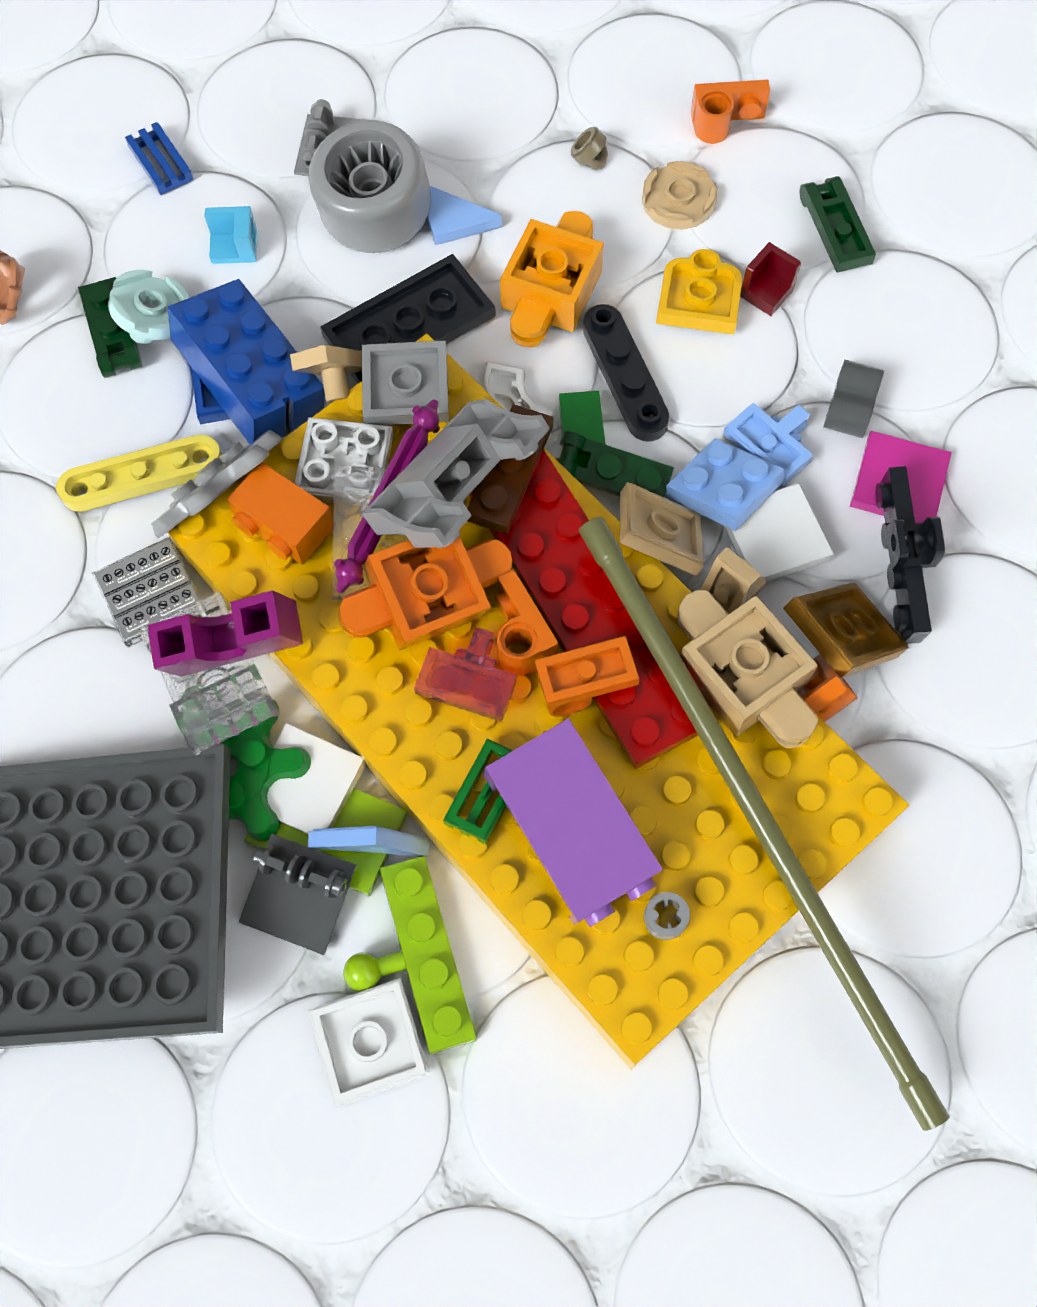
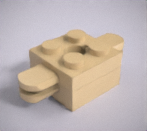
(758, 652)

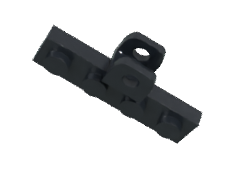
(910, 549)

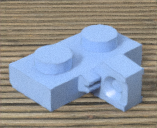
(772, 438)

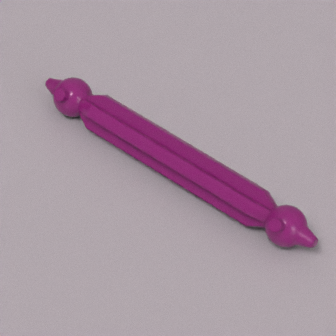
(365, 539)

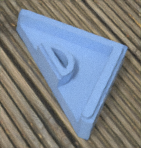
(458, 218)
(370, 840)

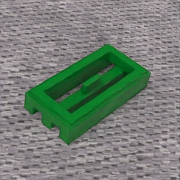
(469, 826)

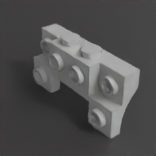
(430, 491)

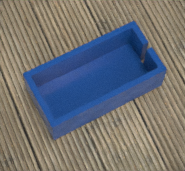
(244, 360)

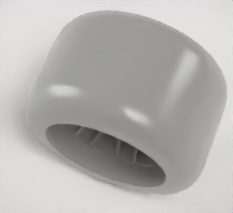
(370, 186)

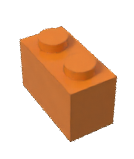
(281, 514)

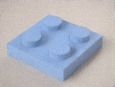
(725, 484)

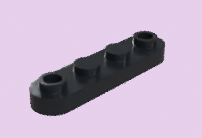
(625, 372)

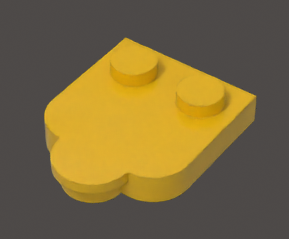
(700, 293)

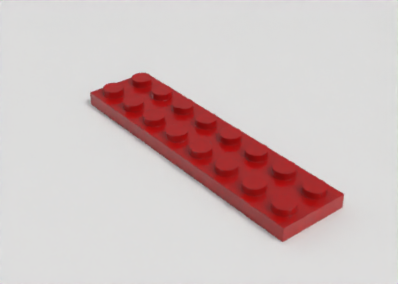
(586, 610)

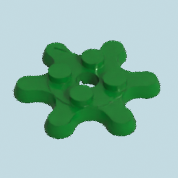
(258, 769)

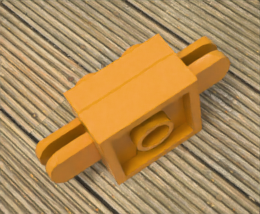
(551, 277)

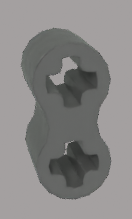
(853, 399)

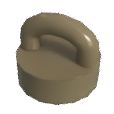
(588, 146)

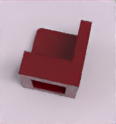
(770, 278)

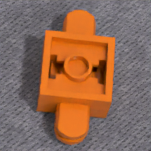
(424, 590)

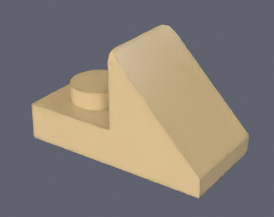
(732, 580)

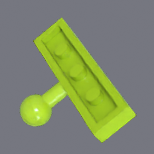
(423, 955)

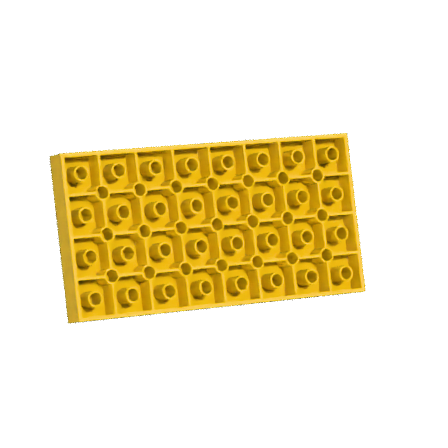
(423, 749)

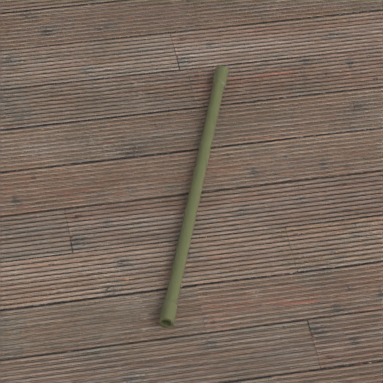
(912, 1081)

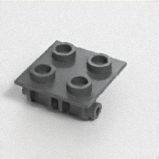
(297, 893)

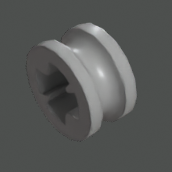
(651, 915)

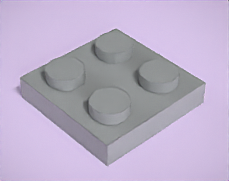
(402, 377)

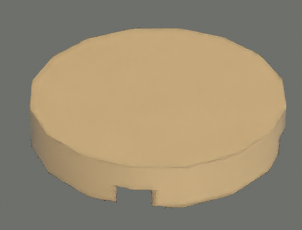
(679, 195)

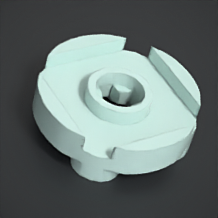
(128, 309)

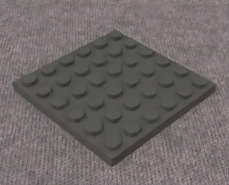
(113, 897)

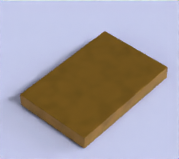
(846, 628)

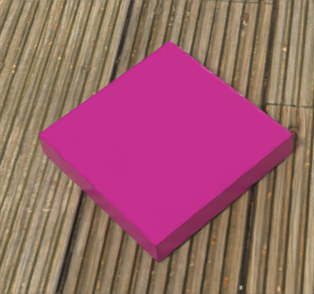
(925, 472)

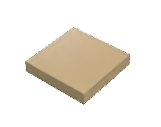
(661, 529)

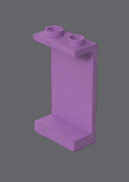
(574, 822)

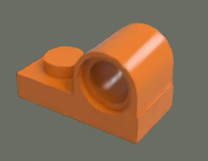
(721, 102)
(525, 626)
(586, 672)
(826, 691)

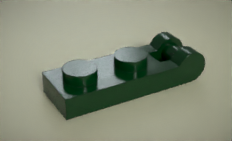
(838, 224)
(105, 333)
(610, 467)

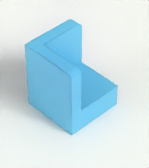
(232, 234)

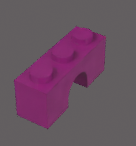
(253, 629)

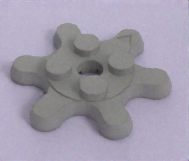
(214, 480)

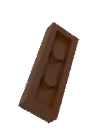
(503, 488)

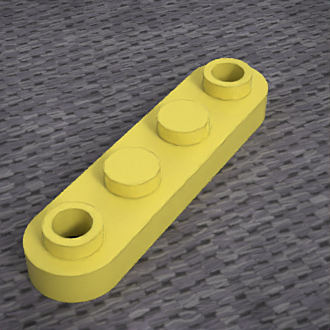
(136, 473)

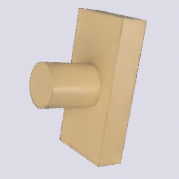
(334, 366)

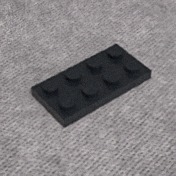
(434, 301)

